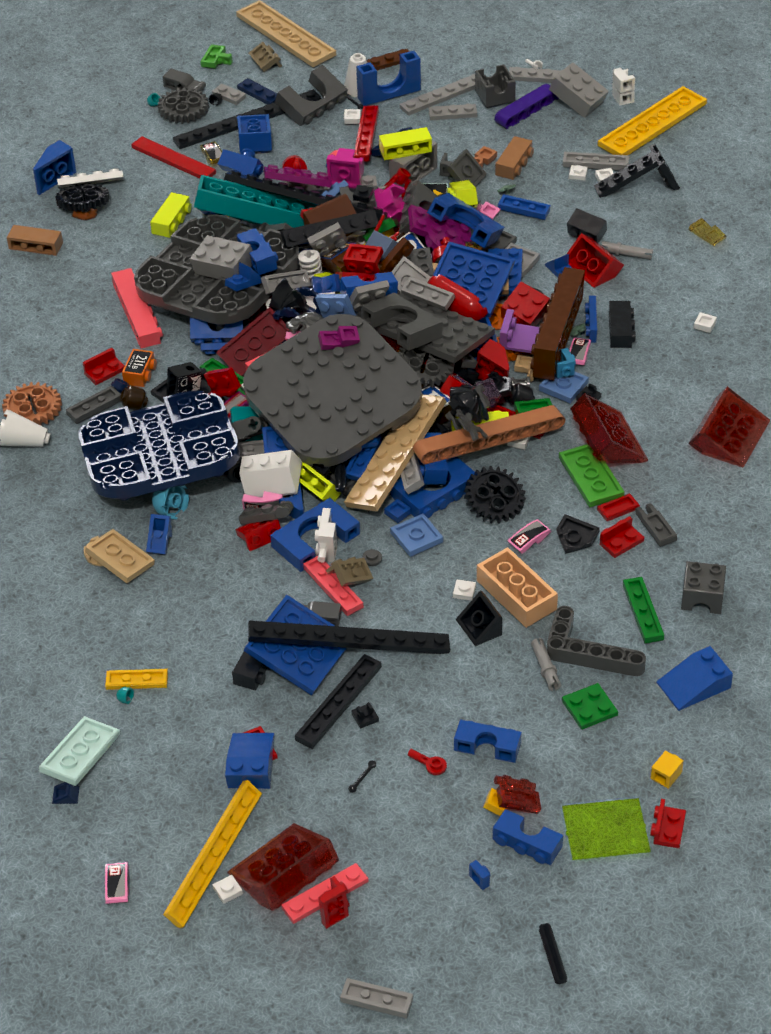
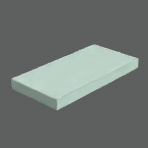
(79, 751)

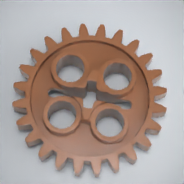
(44, 400)

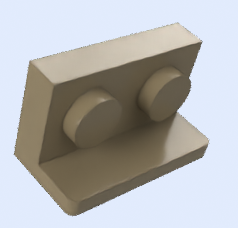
(264, 56)
(351, 571)

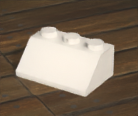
(271, 473)

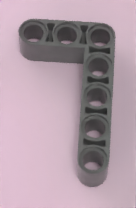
(588, 653)

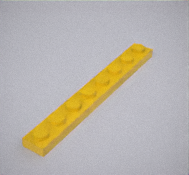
(212, 854)

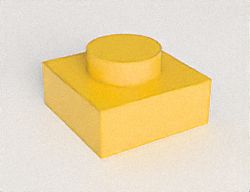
(492, 803)

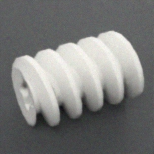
(311, 261)

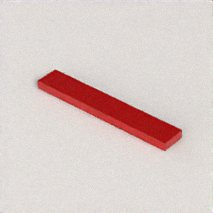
(366, 132)
(172, 158)

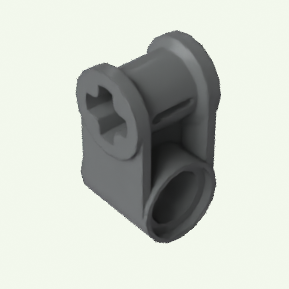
(249, 427)

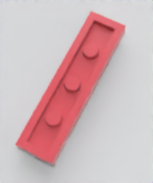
(331, 586)
(308, 901)

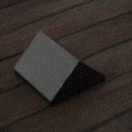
(480, 620)

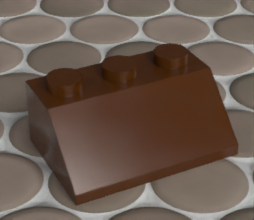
(329, 210)

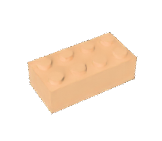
(517, 587)

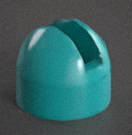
(153, 99)
(123, 692)

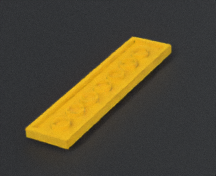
(652, 122)

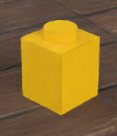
(667, 769)

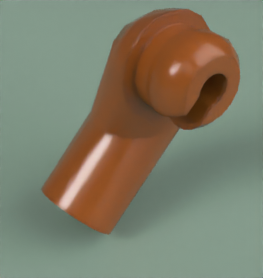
(85, 215)

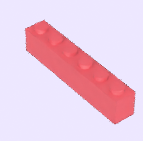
(137, 311)

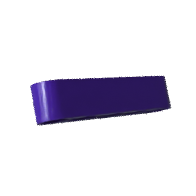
(525, 106)

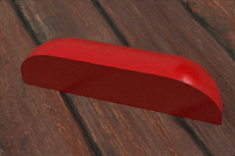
(465, 301)

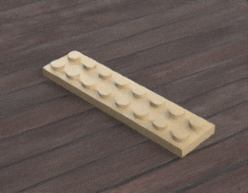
(286, 33)
(393, 457)

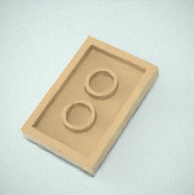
(119, 556)

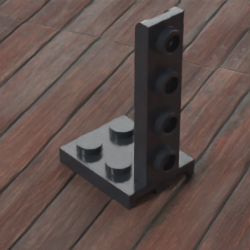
(636, 170)

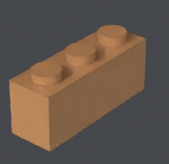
(514, 158)
(34, 240)

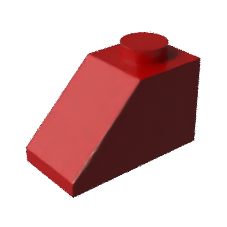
(493, 358)

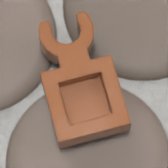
(485, 155)

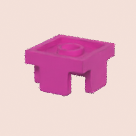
(345, 167)
(390, 201)

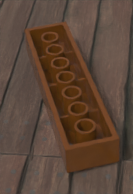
(557, 323)

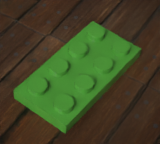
(591, 476)

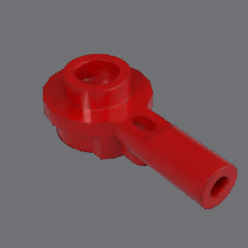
(434, 765)

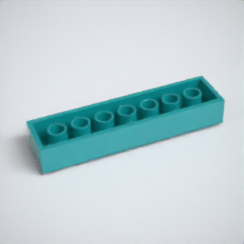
(248, 203)

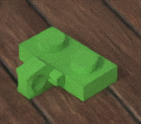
(216, 55)

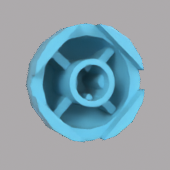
(171, 497)

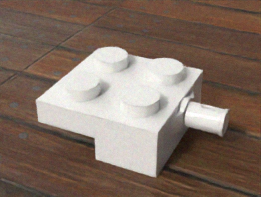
(326, 537)

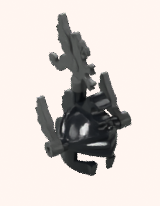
(469, 405)

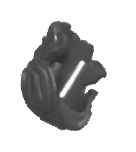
(303, 321)

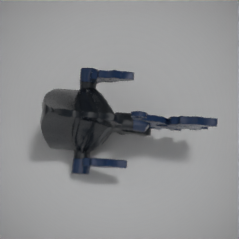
(291, 302)

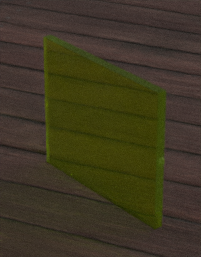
(605, 829)

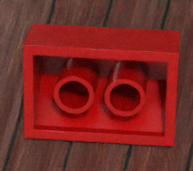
(594, 259)

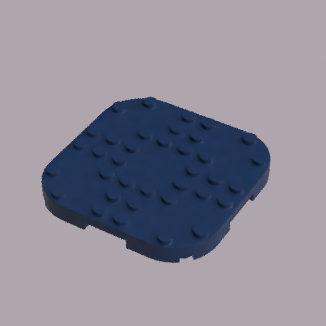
(159, 445)

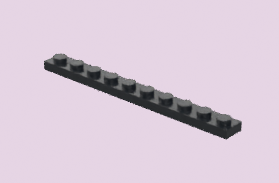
(228, 125)
(296, 192)
(348, 637)

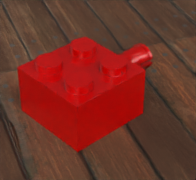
(527, 304)

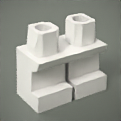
(623, 86)

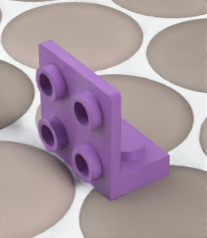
(517, 336)

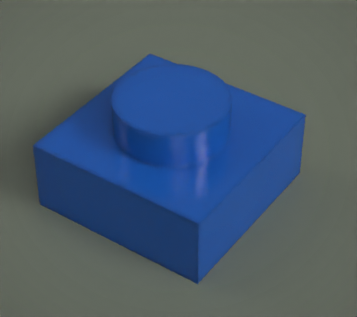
(397, 510)
(479, 874)

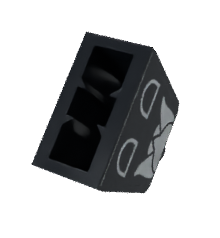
(184, 378)

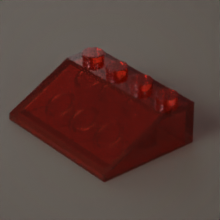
(729, 429)
(607, 432)
(284, 865)

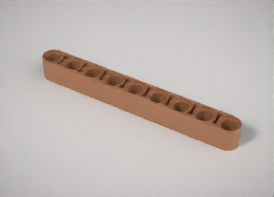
(498, 431)

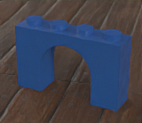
(406, 82)
(235, 161)
(449, 207)
(427, 501)
(288, 539)

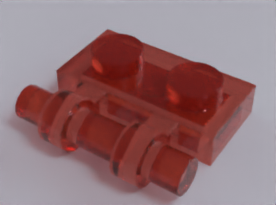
(517, 794)

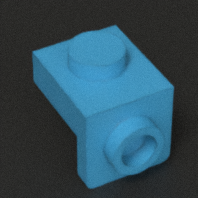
(567, 364)

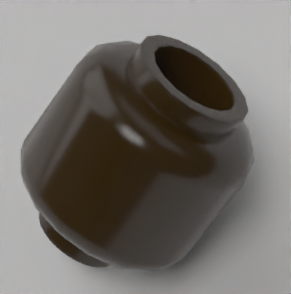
(133, 397)

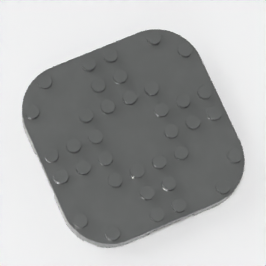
(173, 285)
(332, 398)

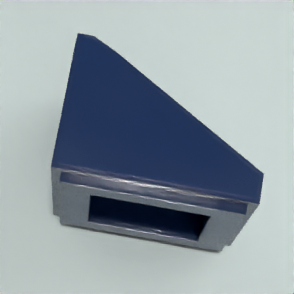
(65, 794)

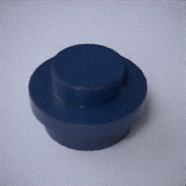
(119, 384)

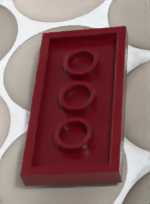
(253, 341)

